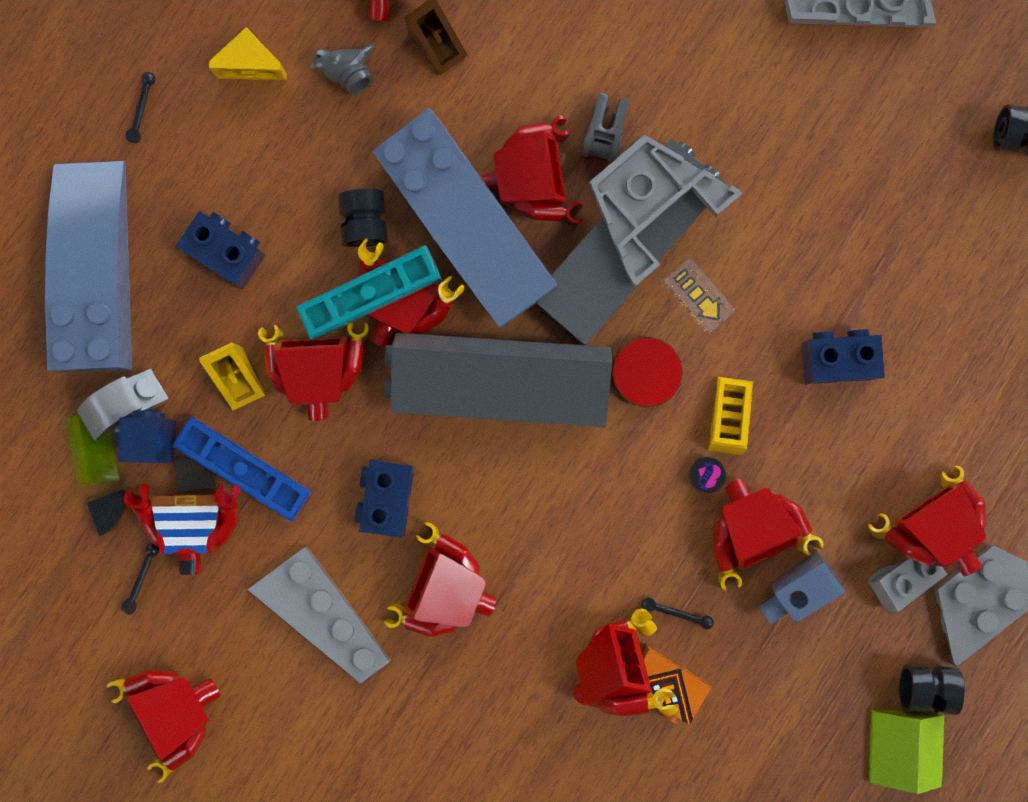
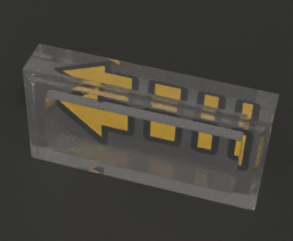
(699, 296)

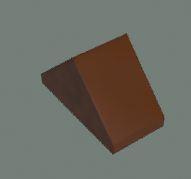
(434, 36)

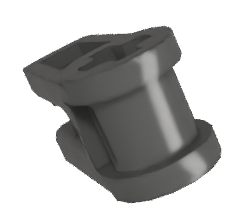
(601, 141)

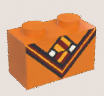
(687, 686)

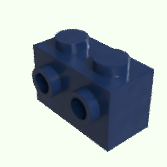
(220, 249)
(843, 358)
(145, 438)
(385, 498)

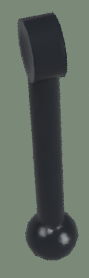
(133, 134)
(129, 605)
(650, 605)

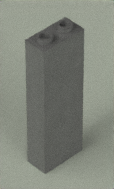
(593, 276)
(498, 379)

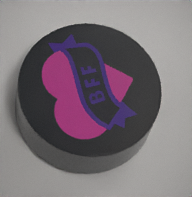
(707, 474)

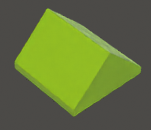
(906, 750)

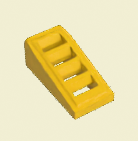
(725, 445)

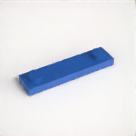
(242, 468)

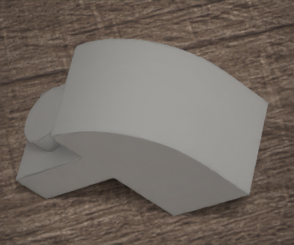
(119, 399)

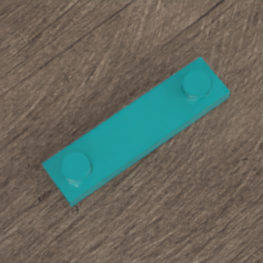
(369, 293)

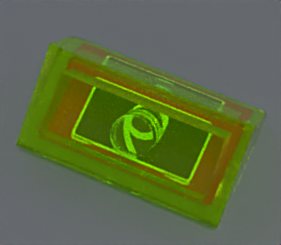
(91, 459)

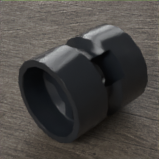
(1011, 129)
(363, 217)
(935, 689)

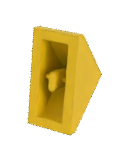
(246, 59)
(233, 375)

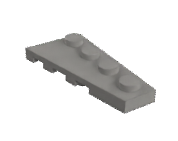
(862, 12)
(318, 610)

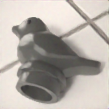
(345, 67)

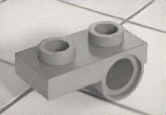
(903, 583)

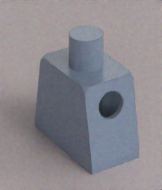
(817, 585)

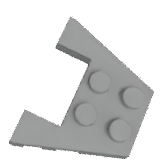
(641, 188)

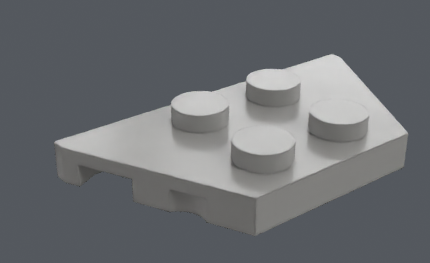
(982, 603)

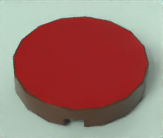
(647, 372)

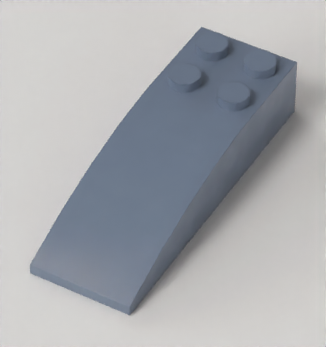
(465, 218)
(88, 269)

